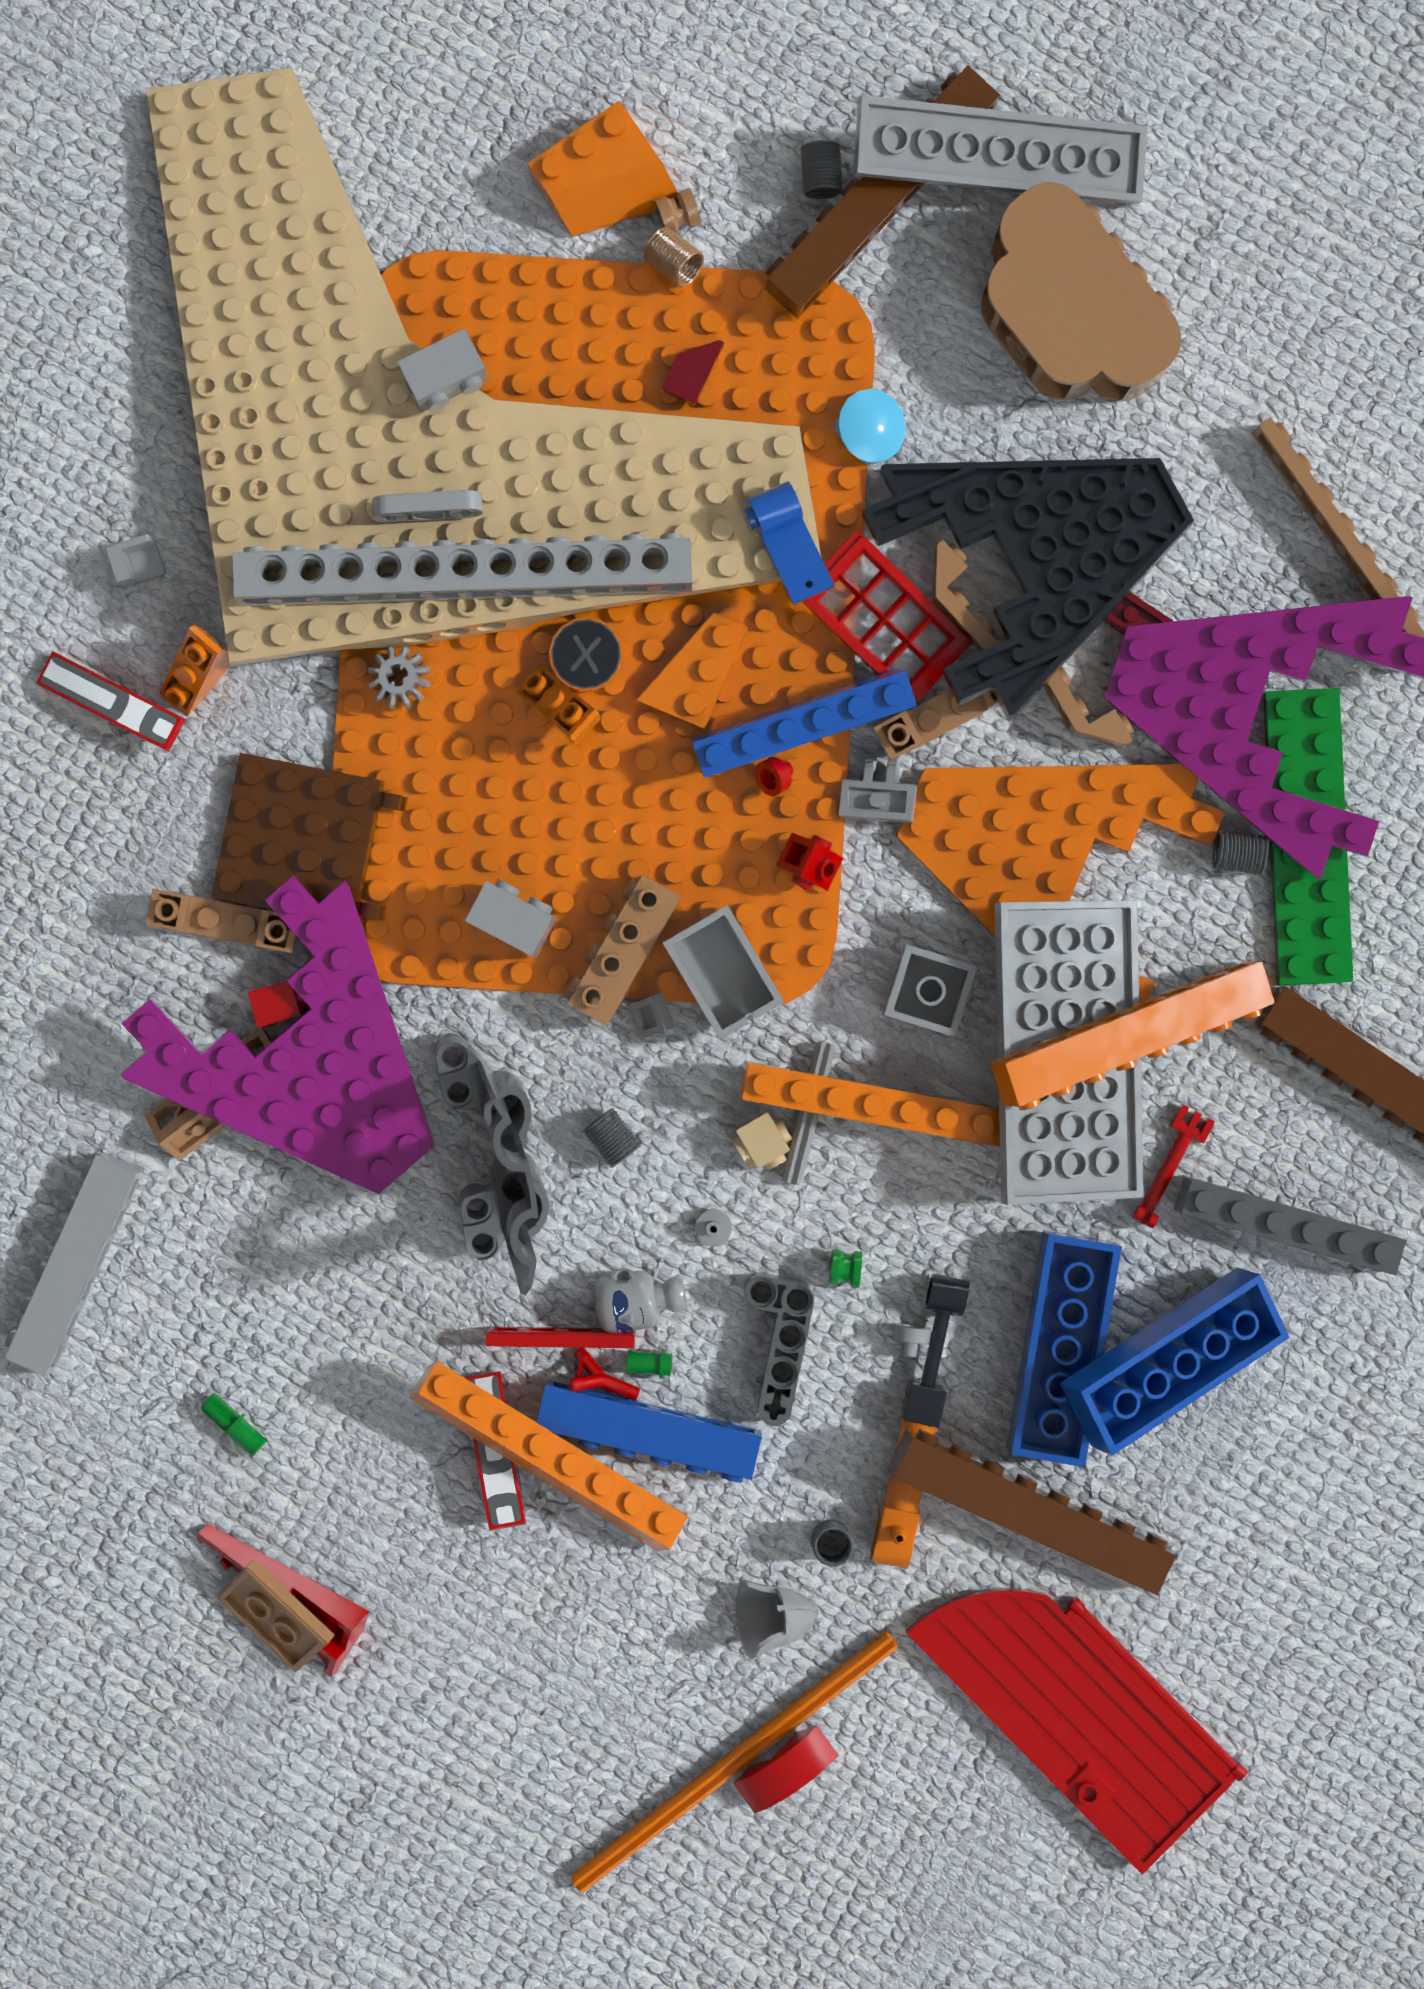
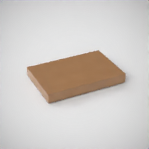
(275, 1616)

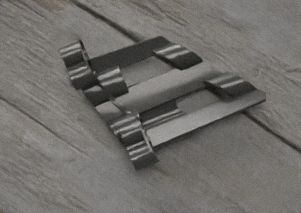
(507, 1212)

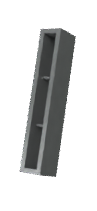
(1290, 1225)

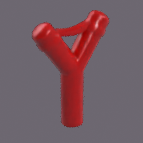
(598, 1378)

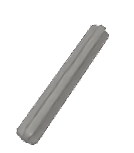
(806, 1121)

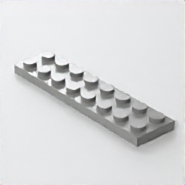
(998, 149)

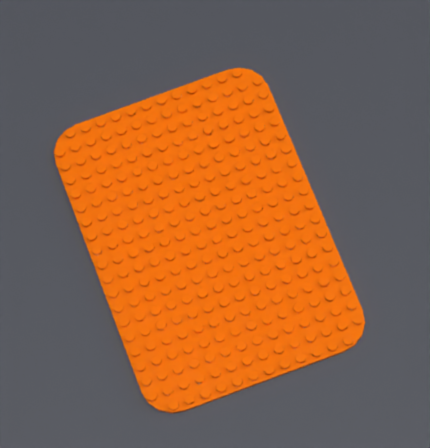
(502, 787)

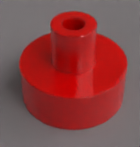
(773, 776)

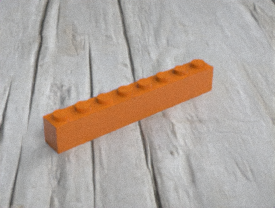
(1131, 1034)
(870, 1103)
(548, 1457)

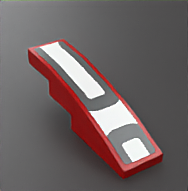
(110, 701)
(497, 1474)

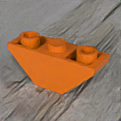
(195, 670)
(559, 705)

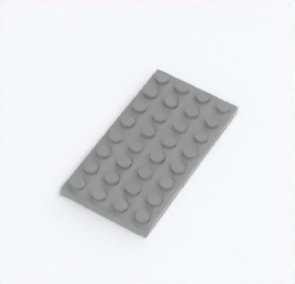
(1053, 974)

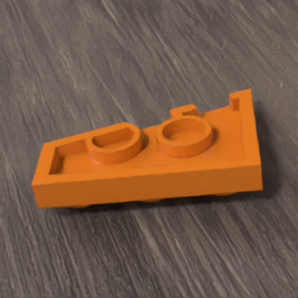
(697, 673)

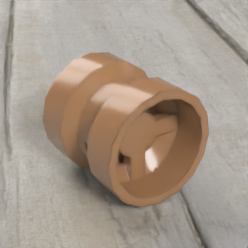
(678, 210)

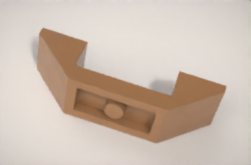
(947, 569)
(929, 721)
(1108, 729)
(219, 920)

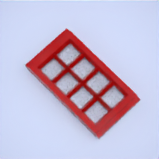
(886, 616)

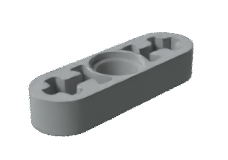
(427, 506)

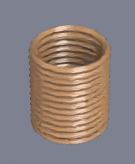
(673, 257)

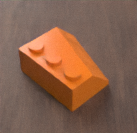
(601, 174)

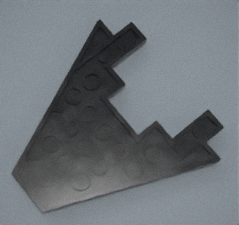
(1070, 534)

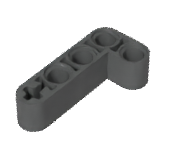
(779, 1350)

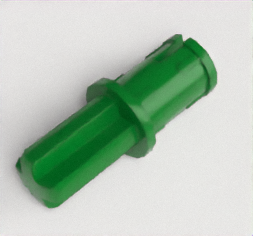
(233, 1424)

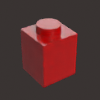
(276, 1004)

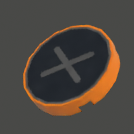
(586, 654)

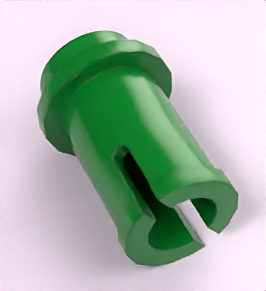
(649, 1363)

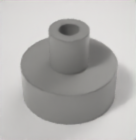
(710, 1218)
(911, 1336)

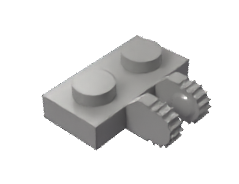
(878, 800)

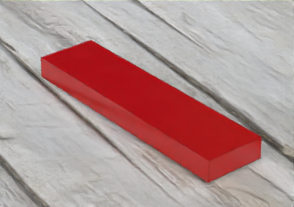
(558, 1337)

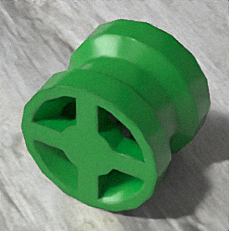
(845, 1268)

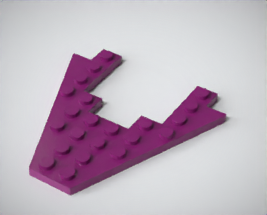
(1200, 688)

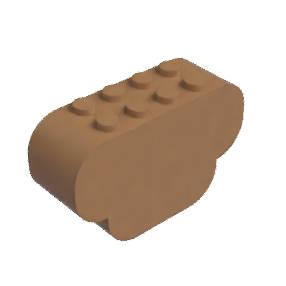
(1074, 302)

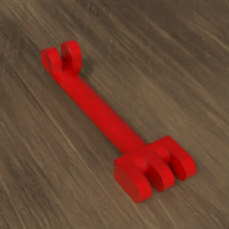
(1188, 1131)

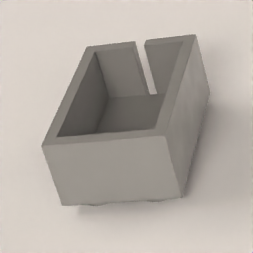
(723, 972)

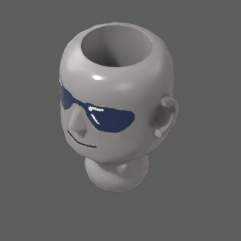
(633, 1300)

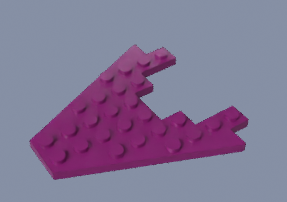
(325, 1086)

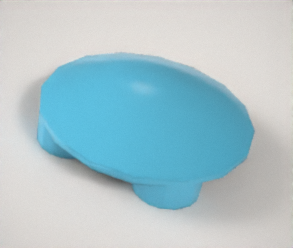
(871, 426)

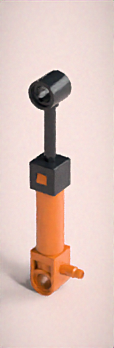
(920, 1410)

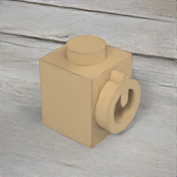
(762, 1142)

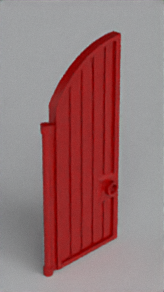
(1082, 1714)

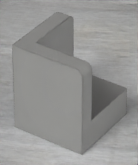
(135, 560)

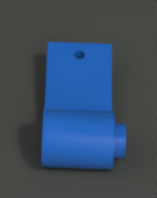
(788, 541)

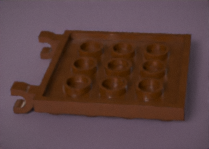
(299, 824)

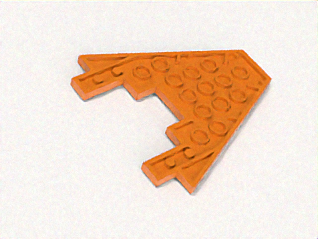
(1031, 827)

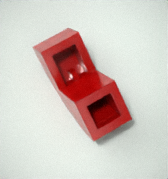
(787, 1771)

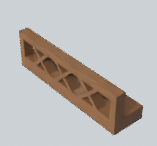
(189, 1127)

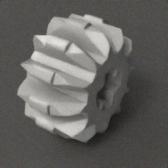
(387, 672)

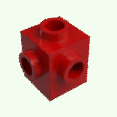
(809, 861)

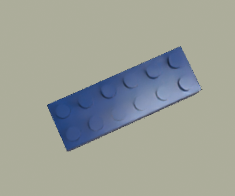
(1061, 1337)
(1174, 1360)

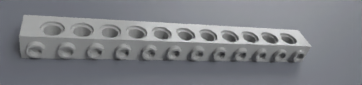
(482, 583)

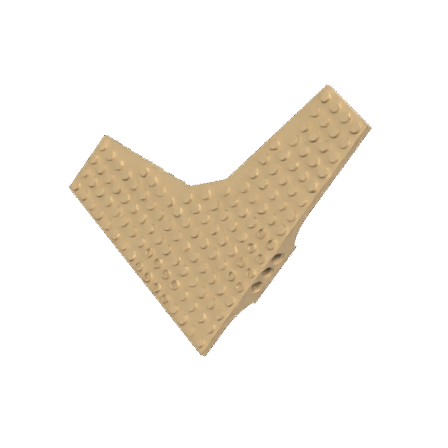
(313, 420)

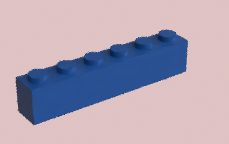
(803, 722)
(650, 1430)

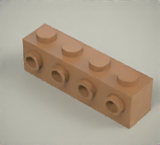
(624, 950)

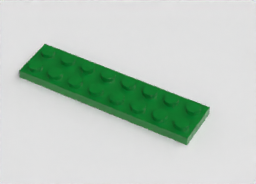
(1309, 912)

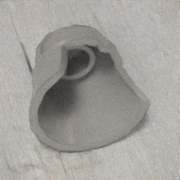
(771, 1617)

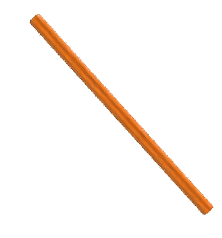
(734, 1761)

